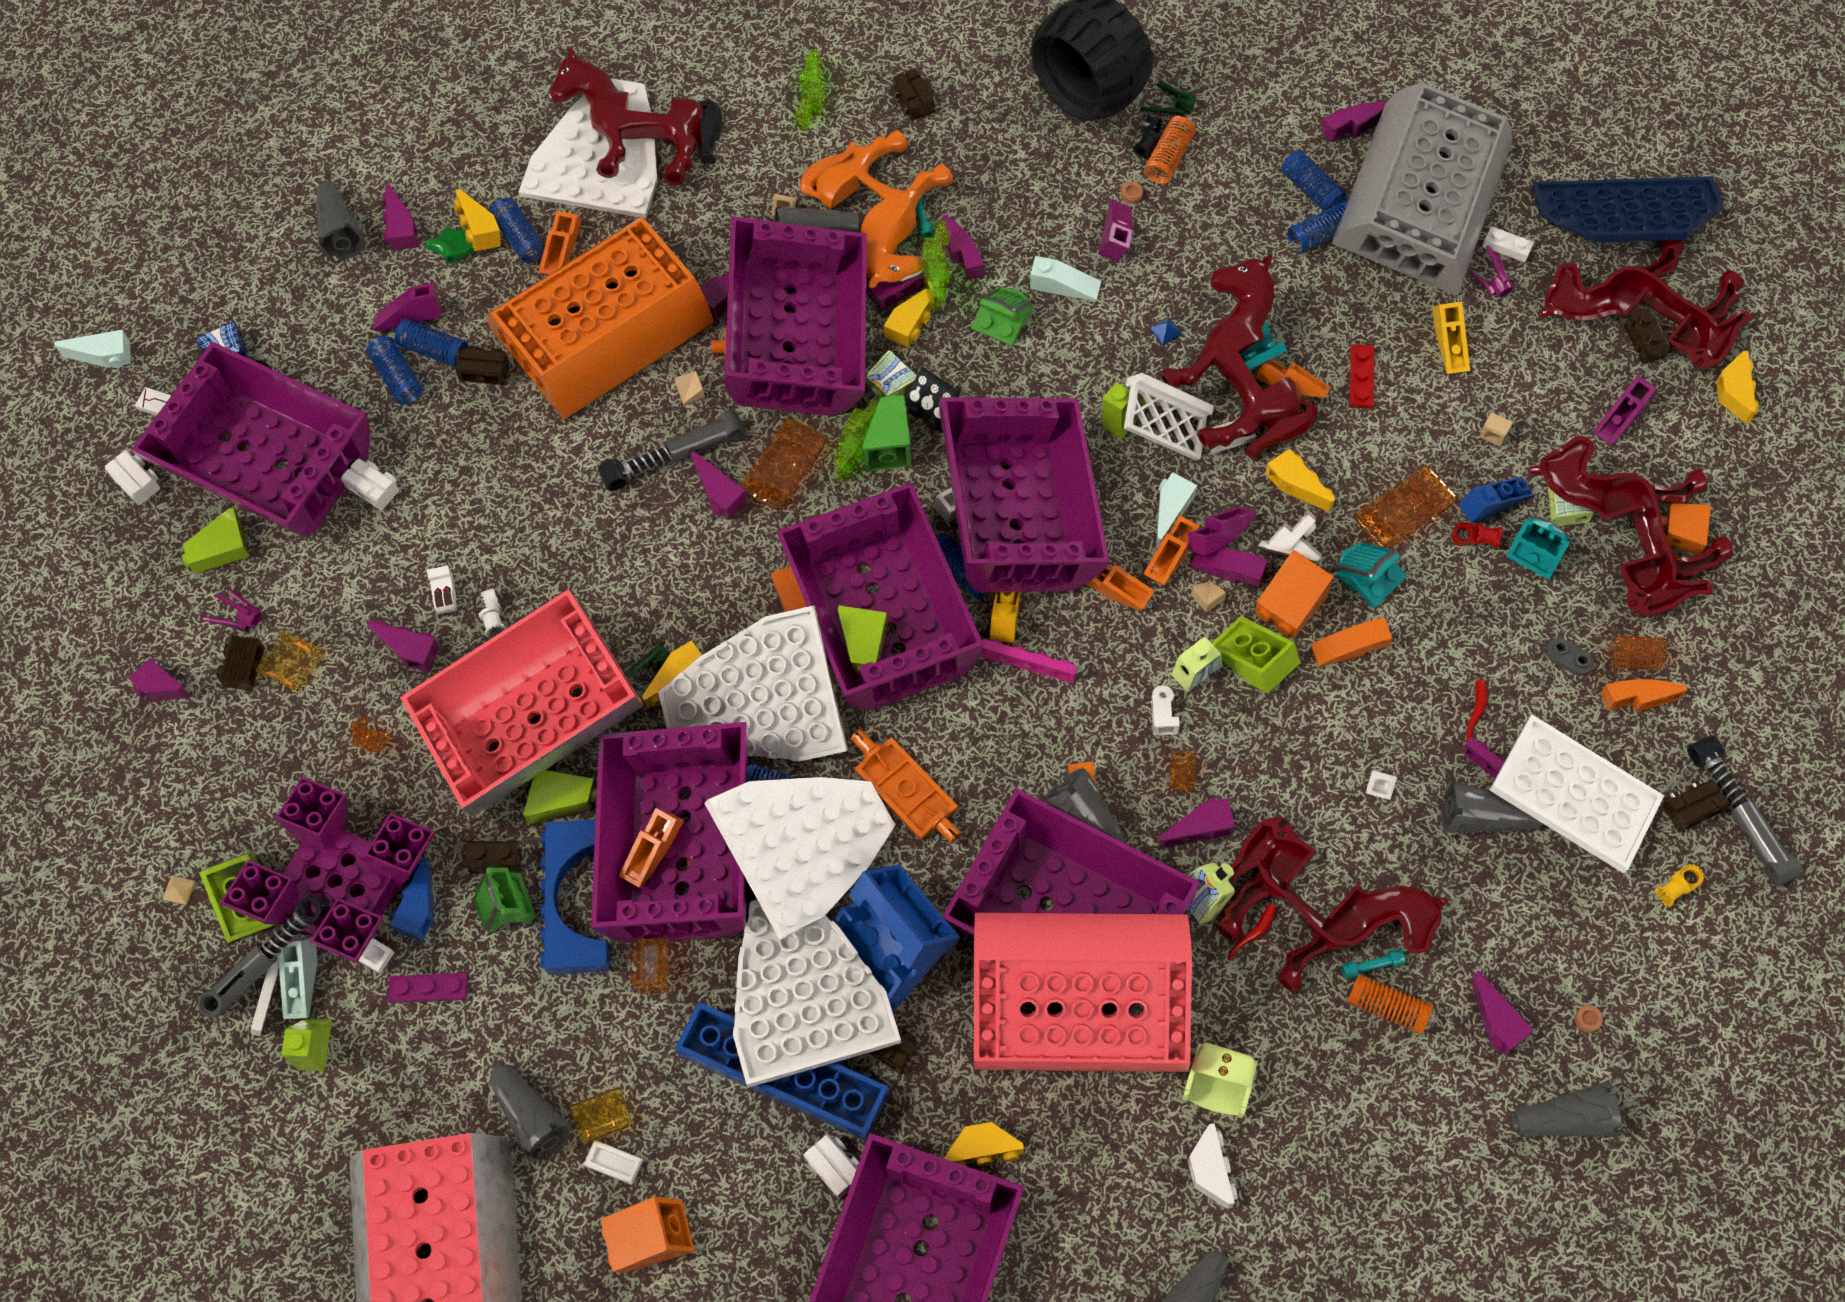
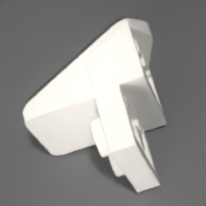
(1291, 539)

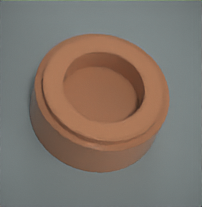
(1131, 192)
(1588, 1019)

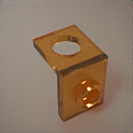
(1182, 771)

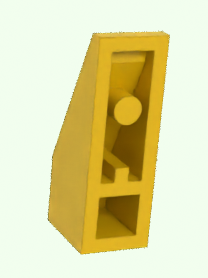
(1451, 336)

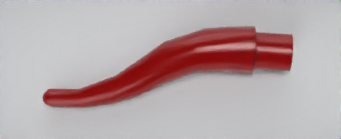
(1481, 698)
(1261, 927)

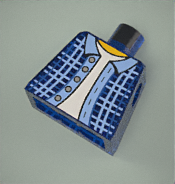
(226, 336)

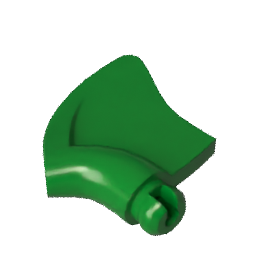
(451, 245)

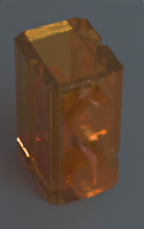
(1637, 653)

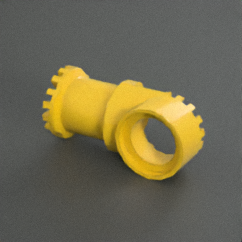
(1678, 886)

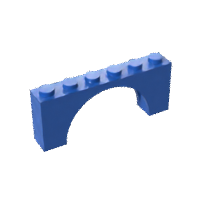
(564, 949)

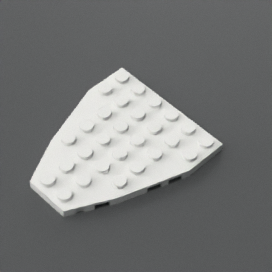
(568, 158)
(770, 679)
(801, 842)
(804, 1001)

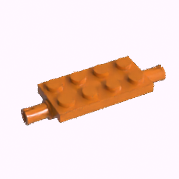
(906, 788)

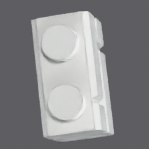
(132, 477)
(370, 483)
(832, 1164)

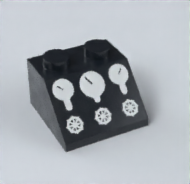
(925, 397)

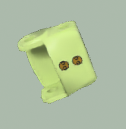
(1220, 1080)

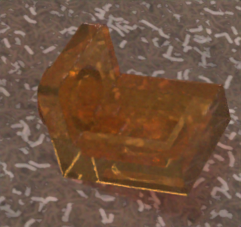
(366, 738)

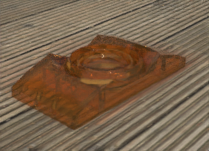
(784, 463)
(1405, 508)

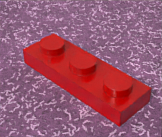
(1361, 376)

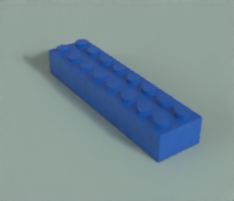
(825, 1093)

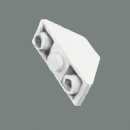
(1210, 1168)

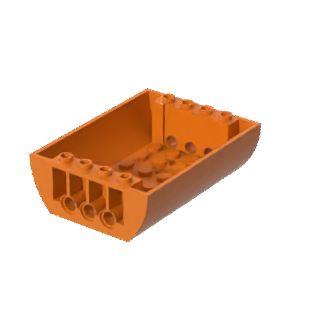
(614, 329)

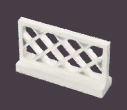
(1167, 397)

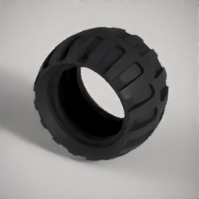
(1092, 58)

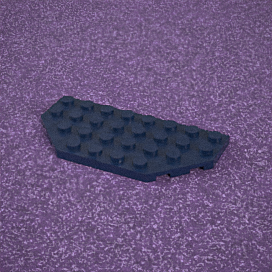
(1629, 207)

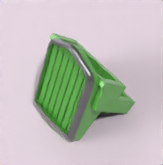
(1002, 315)
(502, 899)

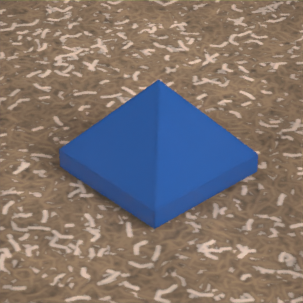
(1165, 331)

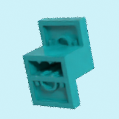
(1262, 351)

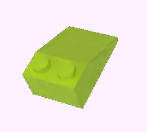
(1257, 653)
(217, 881)

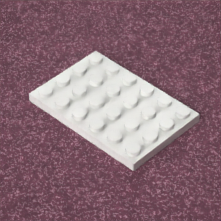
(1577, 793)

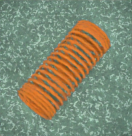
(1174, 132)
(1362, 985)

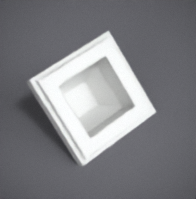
(1381, 784)

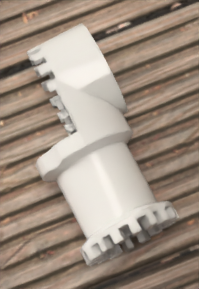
(490, 615)

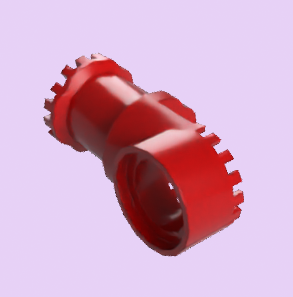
(1477, 534)

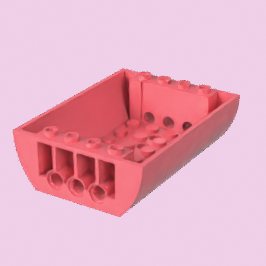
(1082, 966)

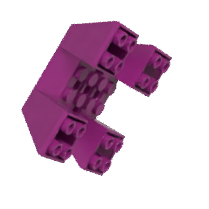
(317, 821)

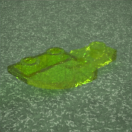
(813, 90)
(935, 266)
(852, 439)

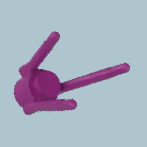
(1500, 283)
(248, 614)

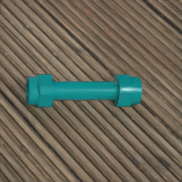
(925, 227)
(1394, 958)

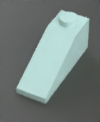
(1062, 279)
(102, 349)
(1174, 500)
(297, 977)

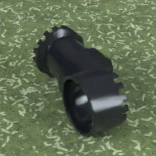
(1149, 137)

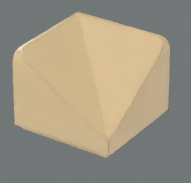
(689, 387)
(1496, 429)
(1208, 595)

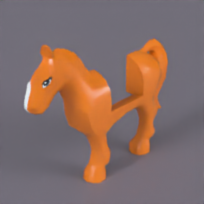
(889, 220)

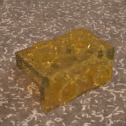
(601, 1115)

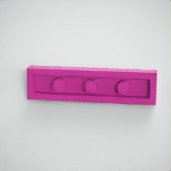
(1029, 661)

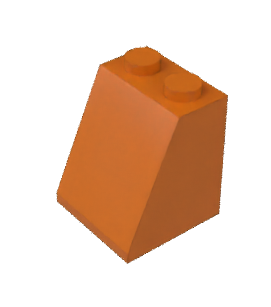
(1294, 594)
(646, 1234)

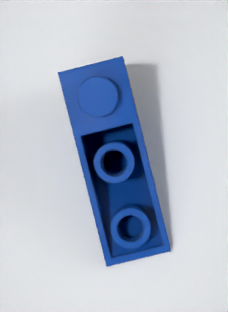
(1494, 498)
(416, 908)

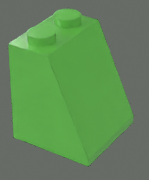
(888, 436)

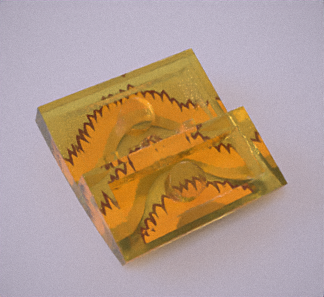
(290, 660)

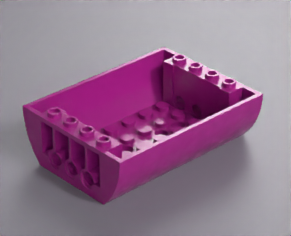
(825, 331)
(280, 423)
(1051, 497)
(914, 590)
(648, 773)
(1068, 865)
(883, 1219)

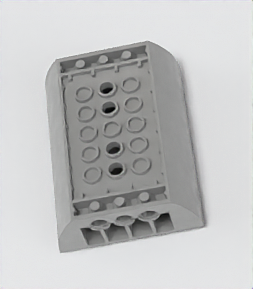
(1403, 160)

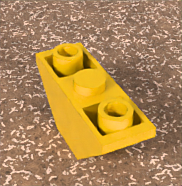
(1737, 388)
(982, 1144)

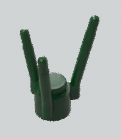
(1184, 100)
(654, 658)

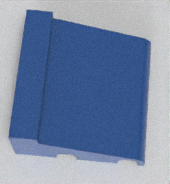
(895, 930)

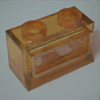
(651, 966)

